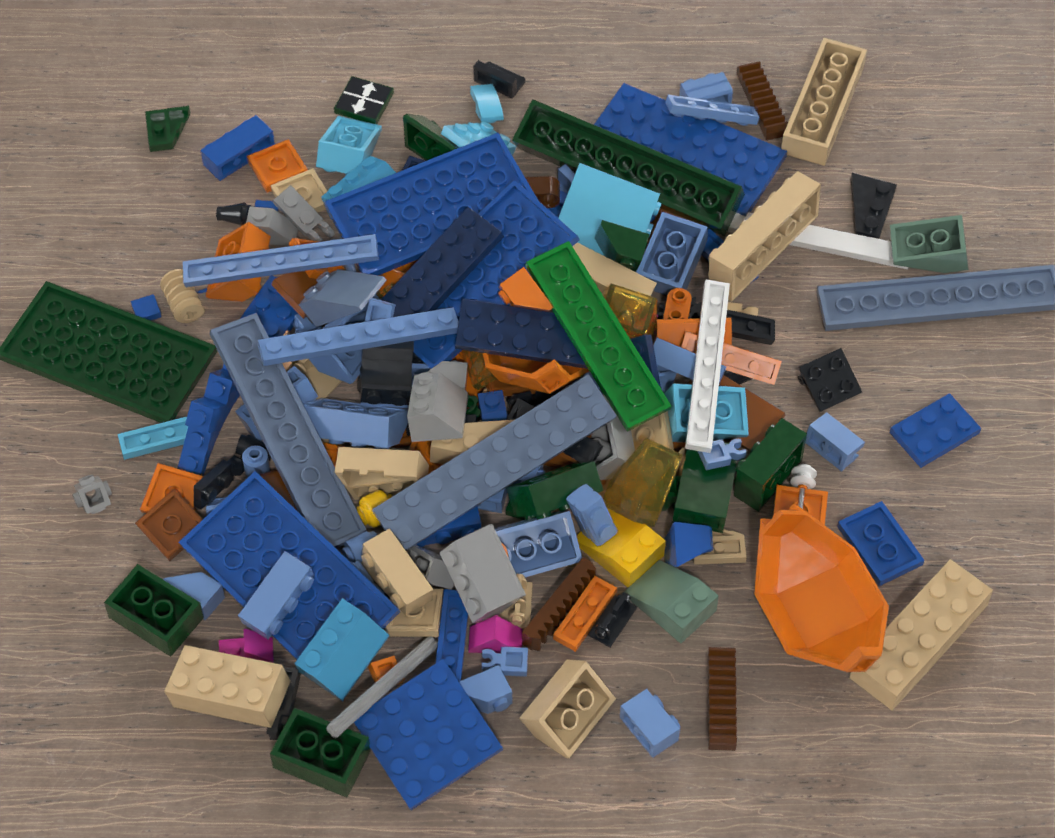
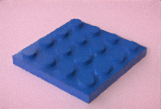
(427, 734)

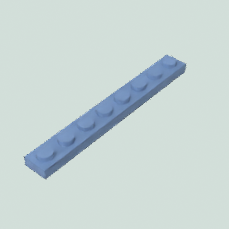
(280, 260)
(358, 336)

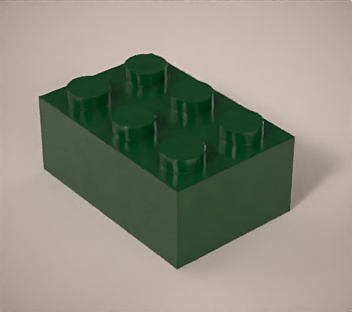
(769, 464)
(550, 490)
(154, 610)
(316, 756)

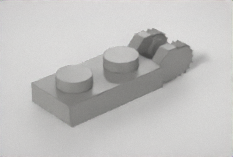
(302, 214)

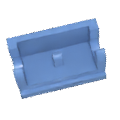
(833, 441)

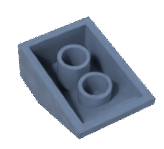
(339, 295)

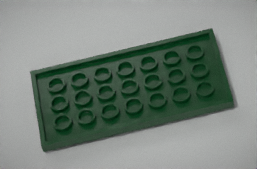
(107, 353)

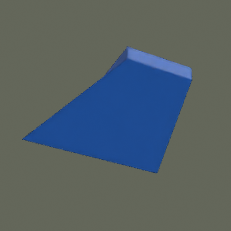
(686, 542)

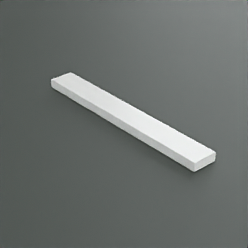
(837, 243)
(707, 366)

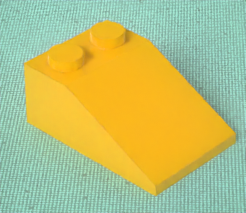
(628, 552)

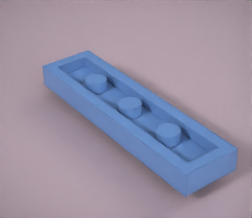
(709, 109)

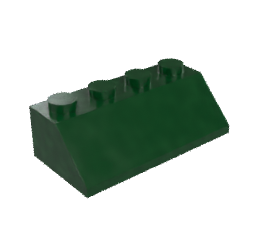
(425, 137)

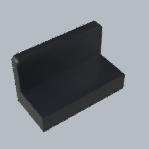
(503, 80)

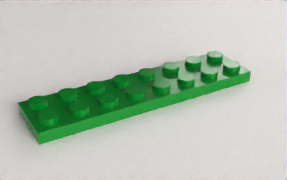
(598, 336)

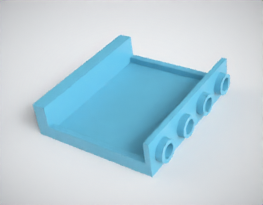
(604, 197)

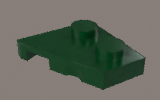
(165, 127)

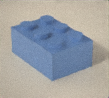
(673, 253)

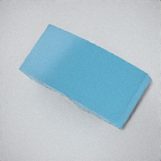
(487, 103)

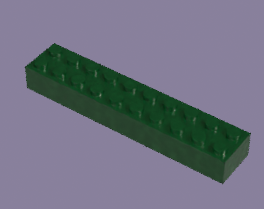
(681, 186)

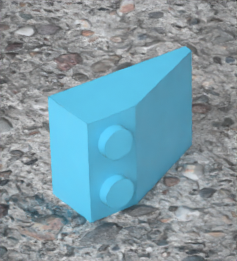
(346, 144)
(730, 412)

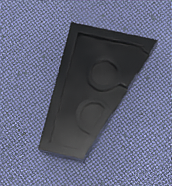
(871, 204)

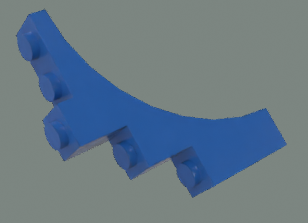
(205, 421)

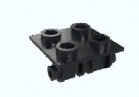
(829, 379)

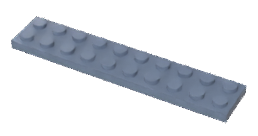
(937, 297)
(287, 432)
(495, 463)

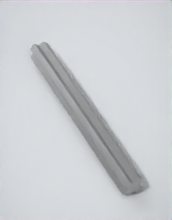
(382, 687)

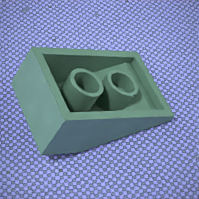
(930, 244)
(673, 599)

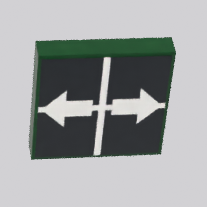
(363, 100)

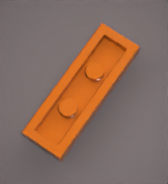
(584, 613)

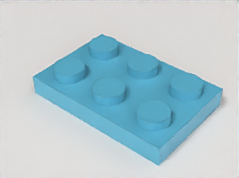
(468, 133)

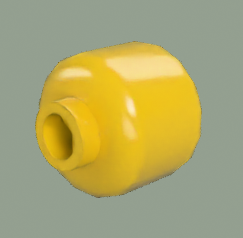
(368, 503)

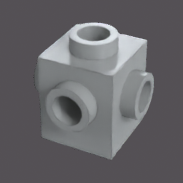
(96, 502)

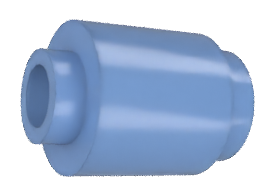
(255, 459)
(353, 547)

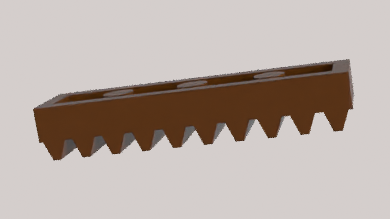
(762, 99)
(558, 605)
(722, 699)

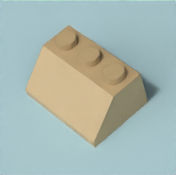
(568, 707)

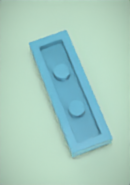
(153, 438)

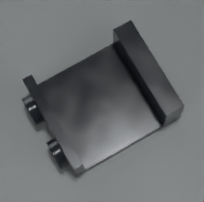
(387, 374)

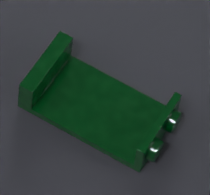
(704, 493)

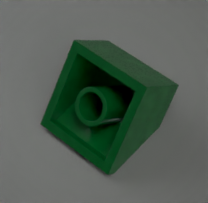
(621, 244)

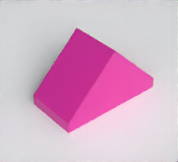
(493, 635)

